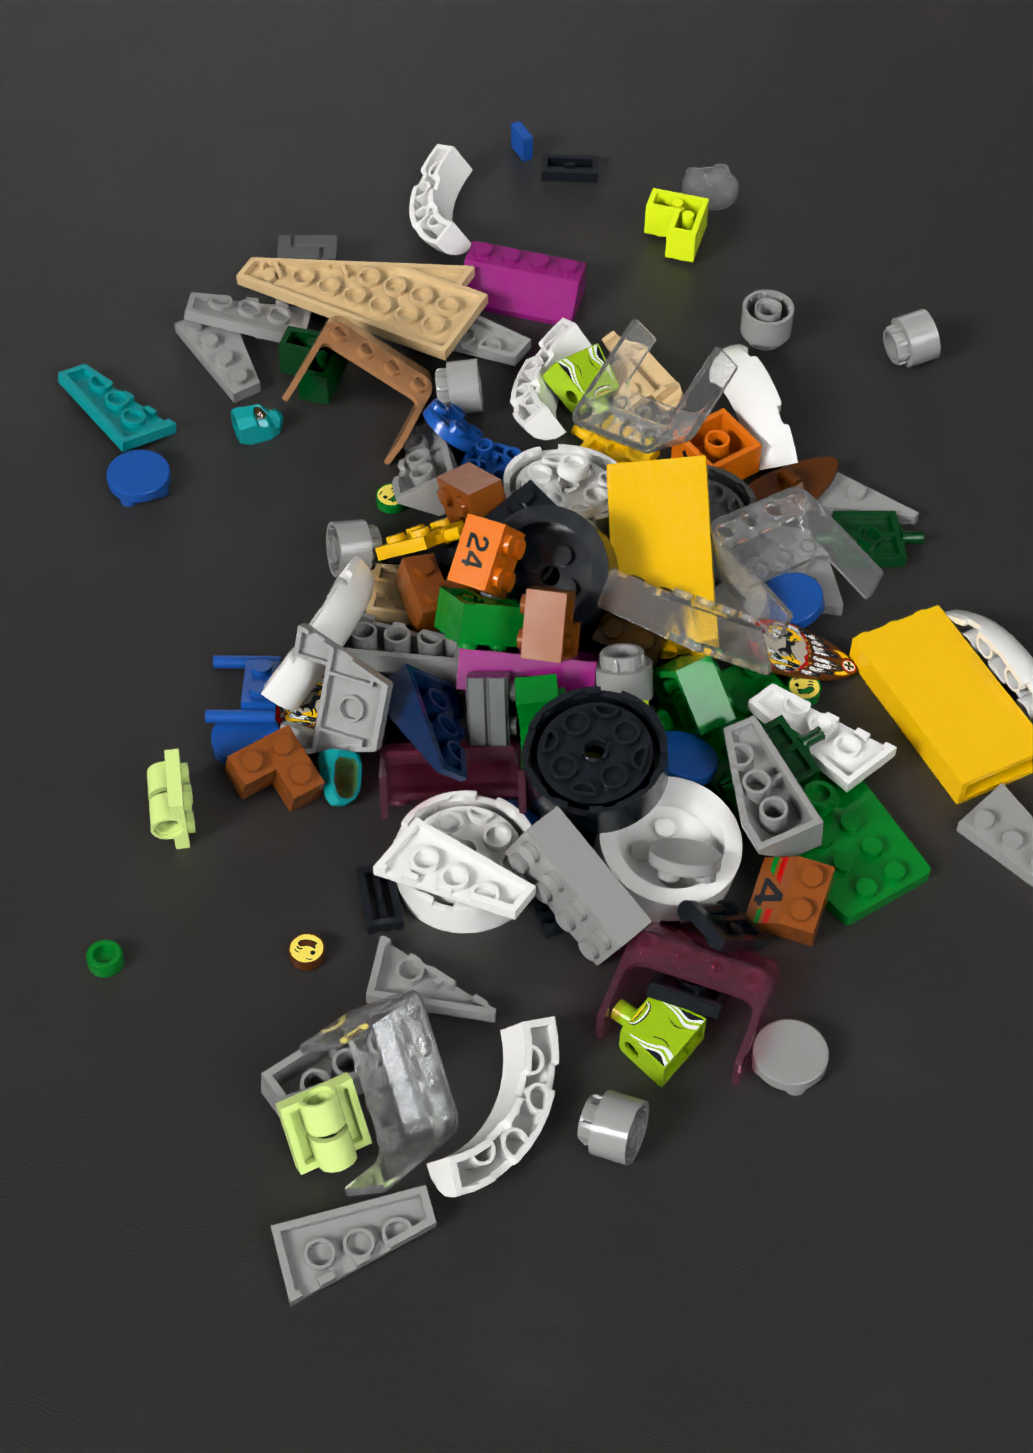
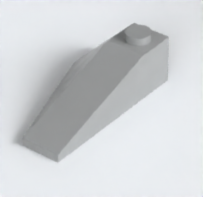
(424, 460)
(767, 795)

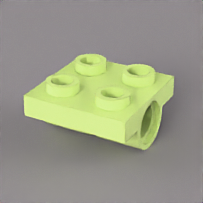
(171, 800)
(324, 1125)

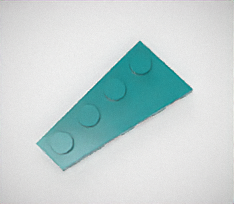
(114, 410)

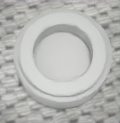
(573, 467)

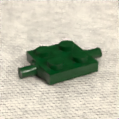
(879, 535)
(791, 747)

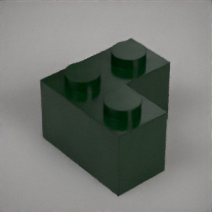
(322, 374)

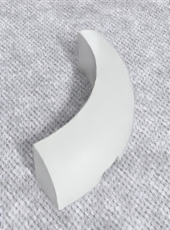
(435, 197)
(531, 396)
(759, 407)
(336, 620)
(1004, 653)
(517, 1116)

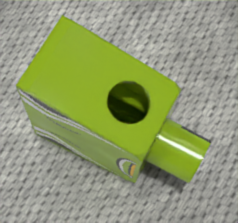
(574, 374)
(658, 1036)

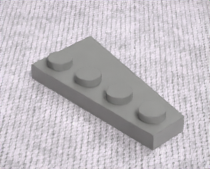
(245, 316)
(493, 342)
(222, 356)
(1003, 831)
(340, 1241)

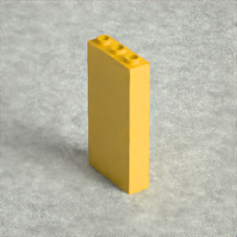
(663, 526)
(946, 703)

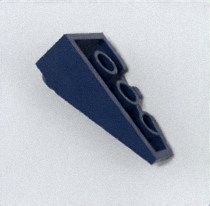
(429, 716)

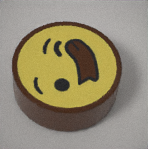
(306, 951)

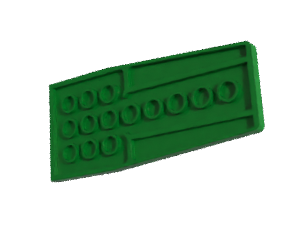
(858, 837)

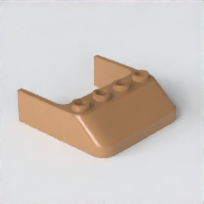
(377, 360)

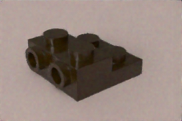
(618, 630)

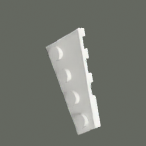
(844, 755)
(450, 869)

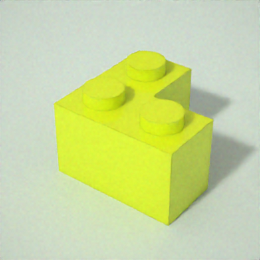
(679, 219)

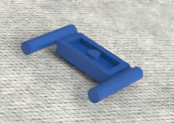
(254, 706)

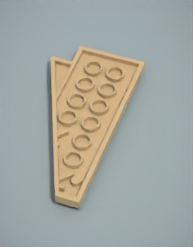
(401, 302)

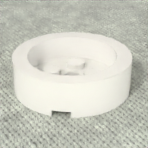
(584, 497)
(685, 813)
(480, 824)

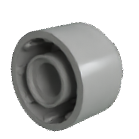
(767, 319)
(912, 339)
(460, 385)
(351, 538)
(625, 669)
(613, 1126)

